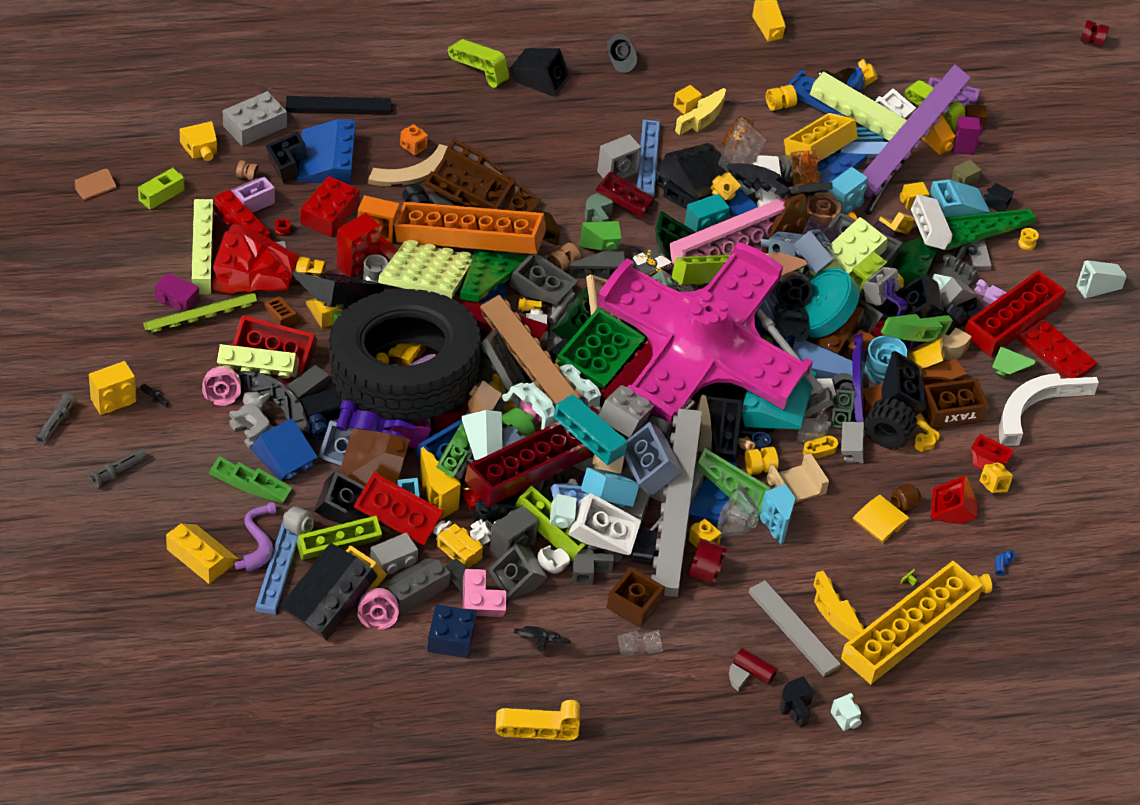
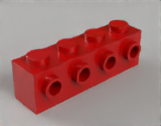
(233, 211)

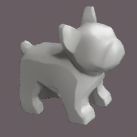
(251, 417)

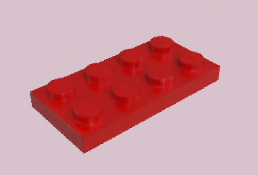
(1057, 350)
(398, 509)

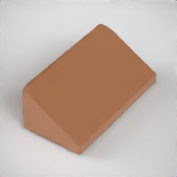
(95, 184)

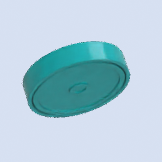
(831, 302)

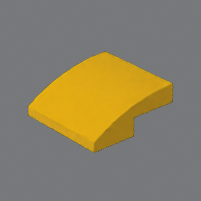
(927, 353)
(880, 518)

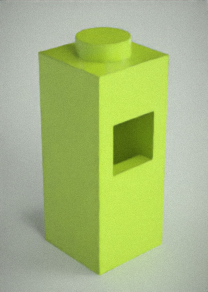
(161, 188)

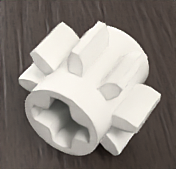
(481, 531)

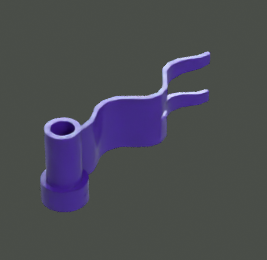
(902, 304)
(367, 420)

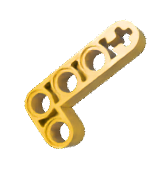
(540, 723)

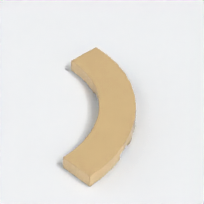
(407, 175)

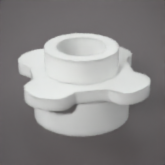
(440, 527)

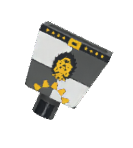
(651, 262)

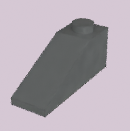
(599, 265)

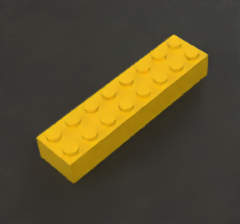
(911, 622)

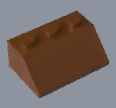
(839, 339)

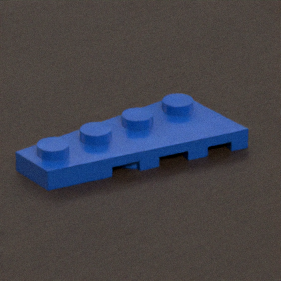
(708, 502)

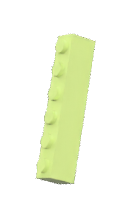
(856, 106)
(202, 245)

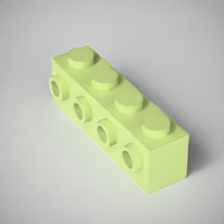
(258, 361)

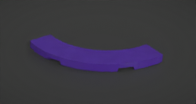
(857, 372)

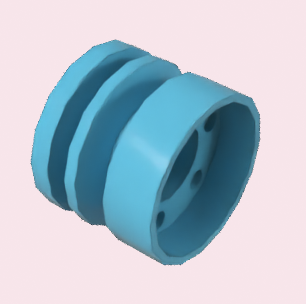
(879, 356)

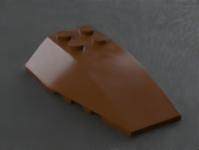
(477, 183)

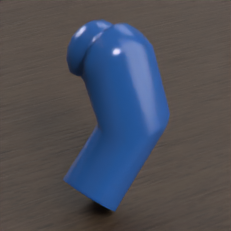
(1003, 560)

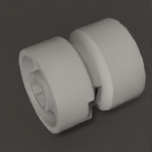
(373, 267)

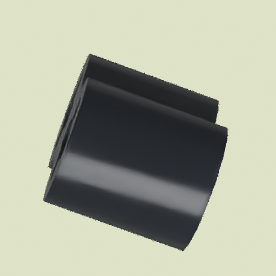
(644, 546)

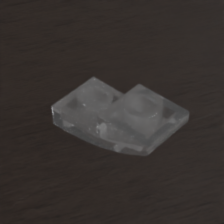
(636, 644)

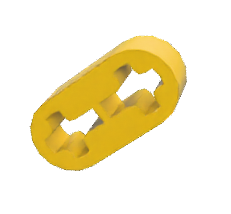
(818, 447)

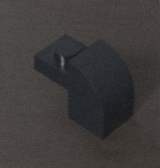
(795, 698)

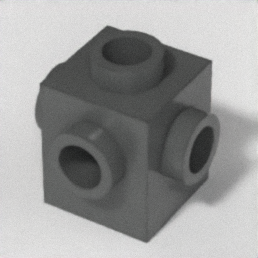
(786, 168)

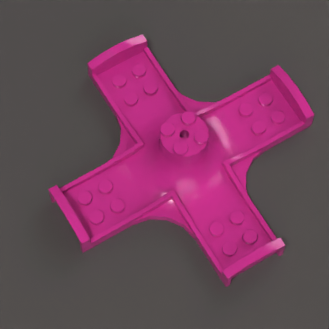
(705, 332)

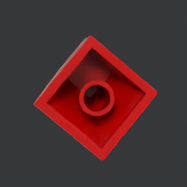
(954, 502)

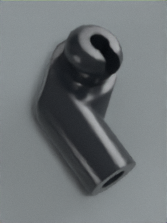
(964, 250)

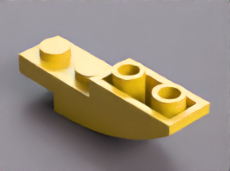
(836, 612)

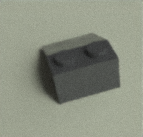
(541, 280)

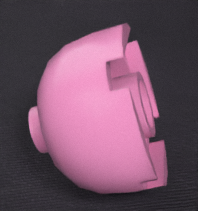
(221, 385)
(378, 608)

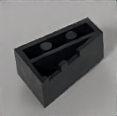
(725, 425)

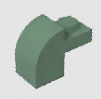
(598, 208)

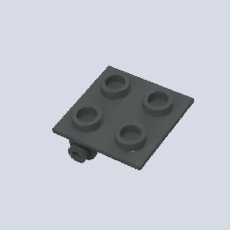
(955, 269)

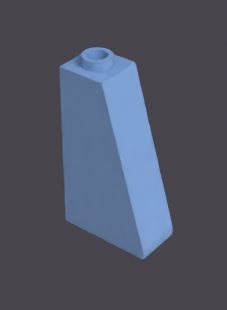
(825, 362)

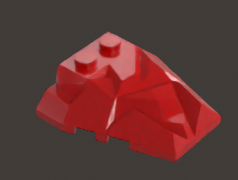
(251, 263)

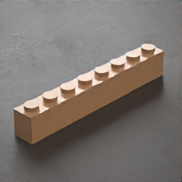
(527, 350)

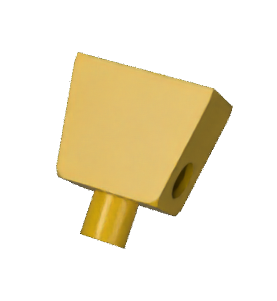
(199, 140)

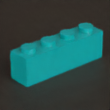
(590, 429)

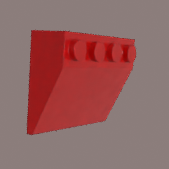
(275, 337)

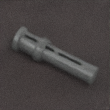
(60, 412)
(110, 471)

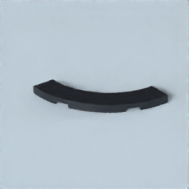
(280, 394)

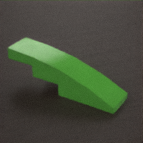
(250, 481)

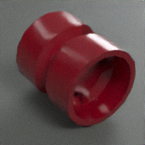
(1100, 36)

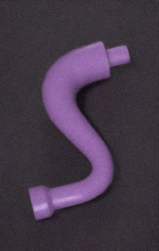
(265, 547)

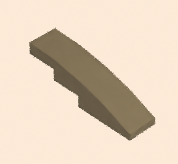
(705, 431)

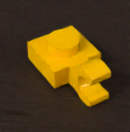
(868, 72)

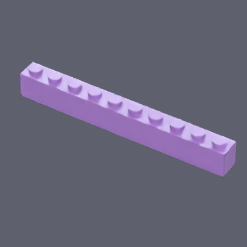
(915, 127)

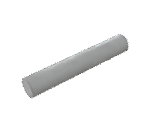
(561, 307)

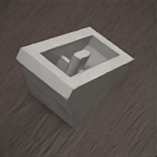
(956, 292)

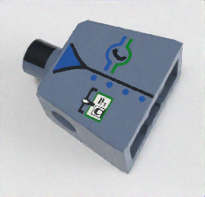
(781, 242)

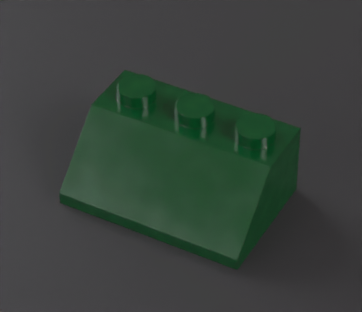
(915, 259)

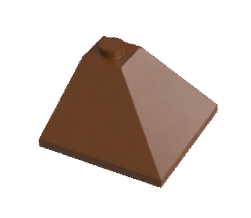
(374, 453)

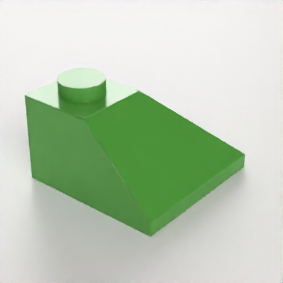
(600, 235)
(1011, 362)

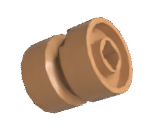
(564, 256)

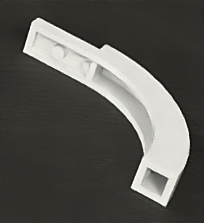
(1036, 390)

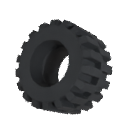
(890, 423)

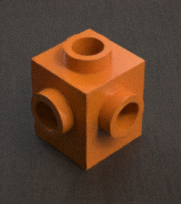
(413, 139)

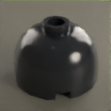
(794, 289)

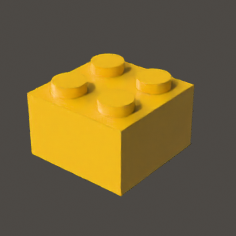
(112, 388)

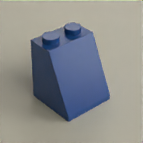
(284, 450)

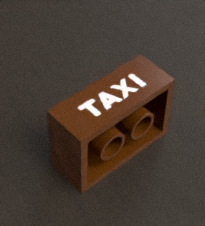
(955, 403)

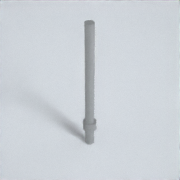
(769, 326)

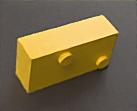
(823, 135)

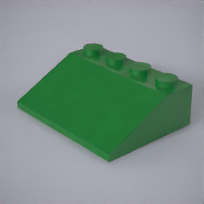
(600, 348)

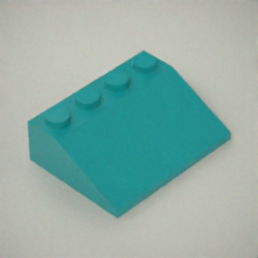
(763, 414)

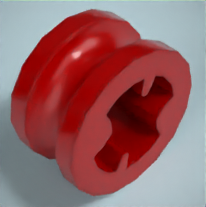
(282, 222)

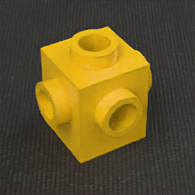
(728, 182)
(996, 478)

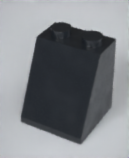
(541, 70)

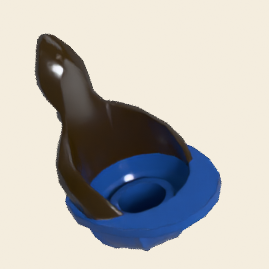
(850, 76)

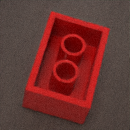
(329, 206)
(355, 243)

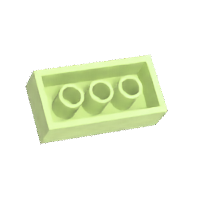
(856, 245)

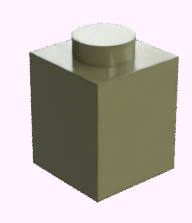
(966, 173)

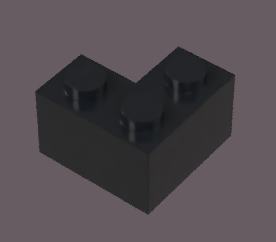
(285, 154)

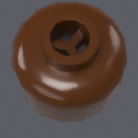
(906, 497)

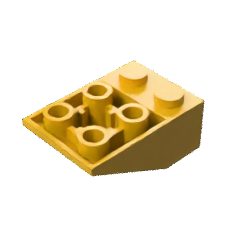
(438, 487)

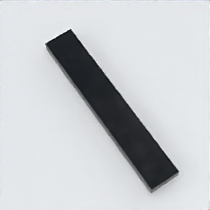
(342, 105)

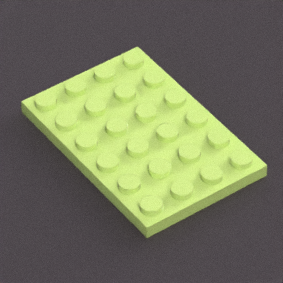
(427, 268)

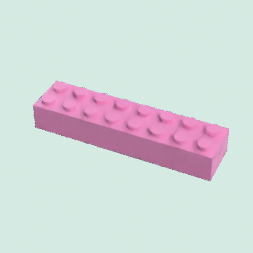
(723, 237)

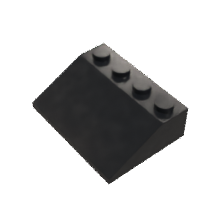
(693, 169)
(337, 288)
(329, 590)

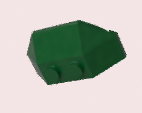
(668, 231)

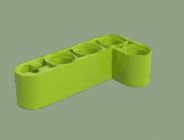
(483, 58)
(920, 90)

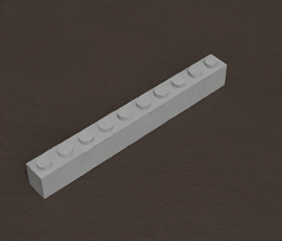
(678, 501)

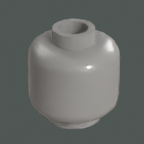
(298, 520)

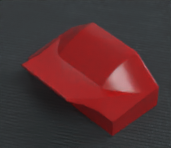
(989, 452)

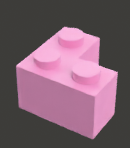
(478, 598)

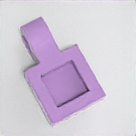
(990, 294)

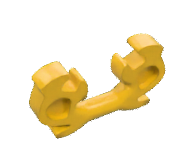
(927, 441)

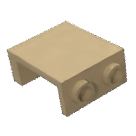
(803, 481)

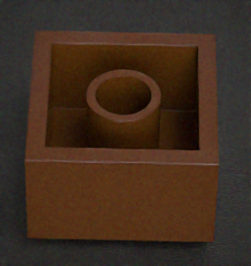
(635, 597)

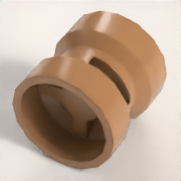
(247, 170)

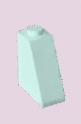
(1100, 278)
(483, 432)

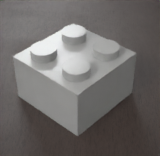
(619, 157)
(625, 411)

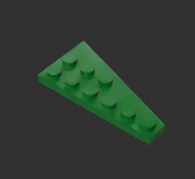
(976, 227)
(488, 271)

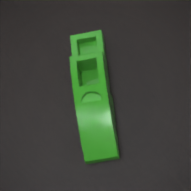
(916, 329)
(454, 452)

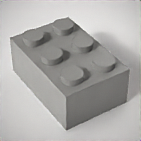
(254, 118)

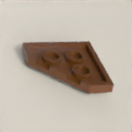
(792, 219)

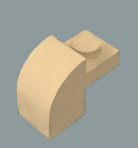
(955, 344)

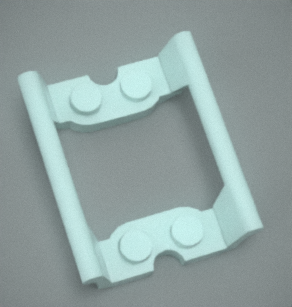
(543, 405)

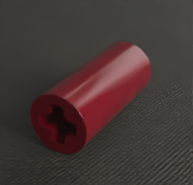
(755, 665)

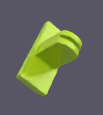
(910, 578)

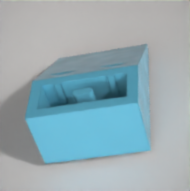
(958, 198)

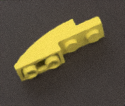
(706, 112)

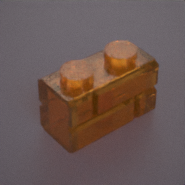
(805, 167)

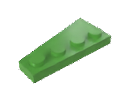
(730, 478)

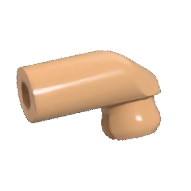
(745, 443)

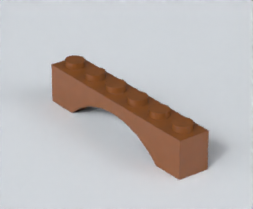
(940, 373)

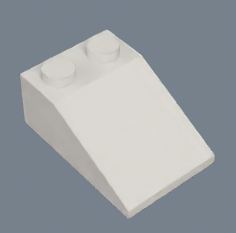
(604, 525)

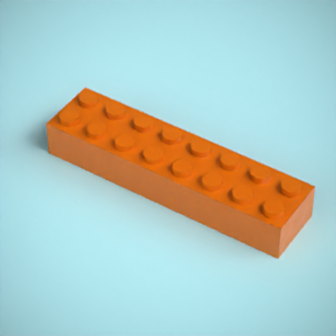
(470, 227)

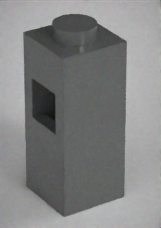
(310, 382)

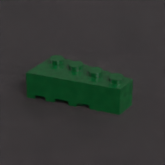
(574, 316)

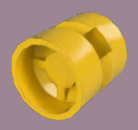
(780, 98)
(306, 265)
(759, 461)

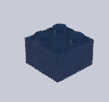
(451, 631)

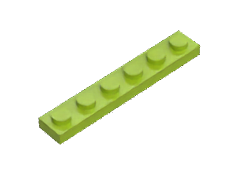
(193, 314)

